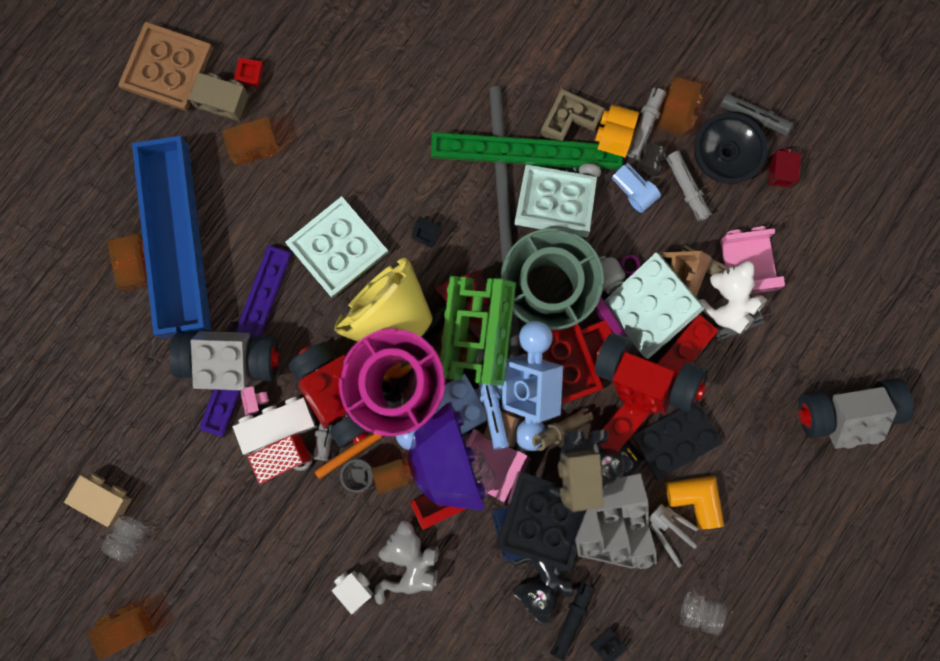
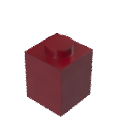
(784, 168)

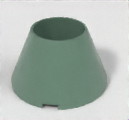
(570, 255)

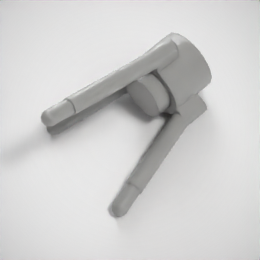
(662, 518)

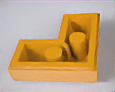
(703, 494)

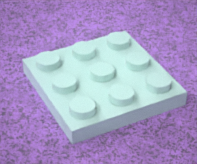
(556, 200)
(337, 247)
(653, 305)

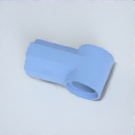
(640, 192)

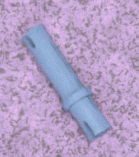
(498, 439)

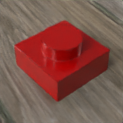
(249, 72)

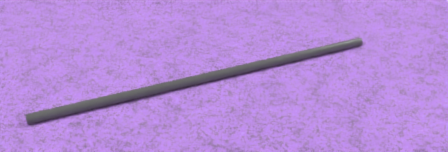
(505, 220)

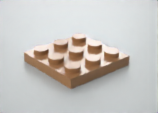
(165, 66)

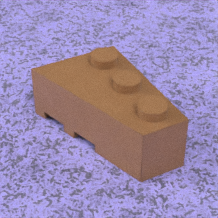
(689, 267)

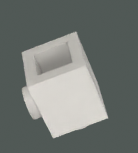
(352, 590)

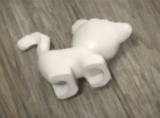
(735, 286)

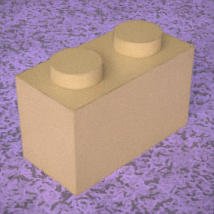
(97, 499)

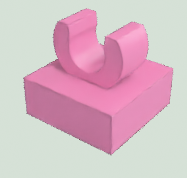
(252, 401)

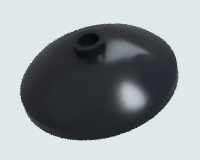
(737, 136)

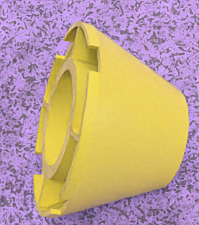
(387, 302)

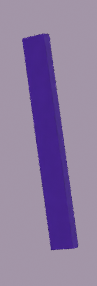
(252, 321)

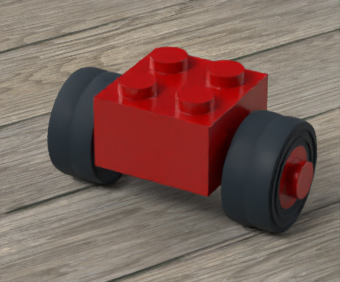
(318, 380)
(647, 382)

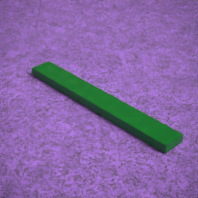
(521, 151)

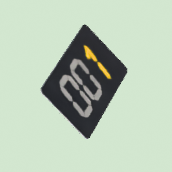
(631, 452)

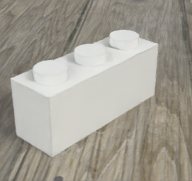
(274, 425)

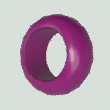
(630, 257)

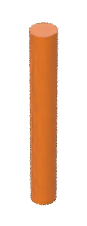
(346, 455)

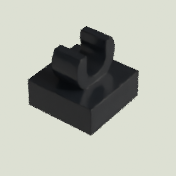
(426, 231)
(392, 393)
(608, 645)

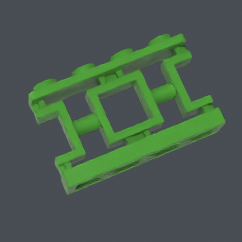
(494, 331)

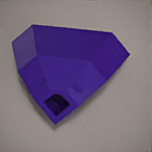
(443, 462)

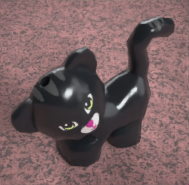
(612, 462)
(540, 594)

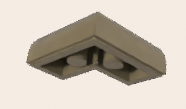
(570, 109)

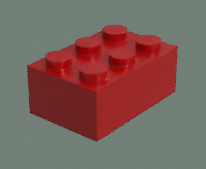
(571, 352)

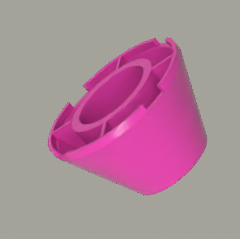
(364, 374)

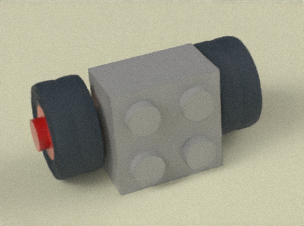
(223, 359)
(858, 415)

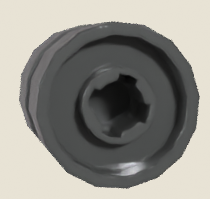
(357, 476)

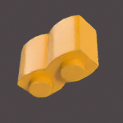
(618, 130)

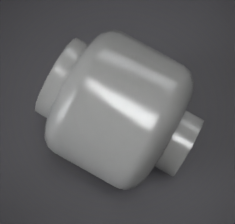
(613, 274)

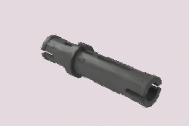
(758, 115)

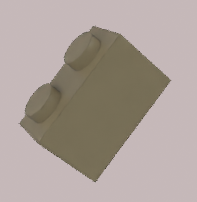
(219, 96)
(581, 480)

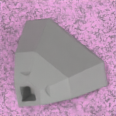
(621, 528)

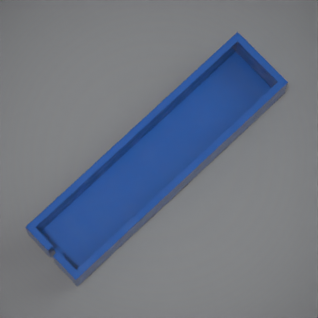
(171, 237)

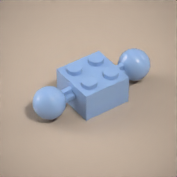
(532, 384)
(463, 399)

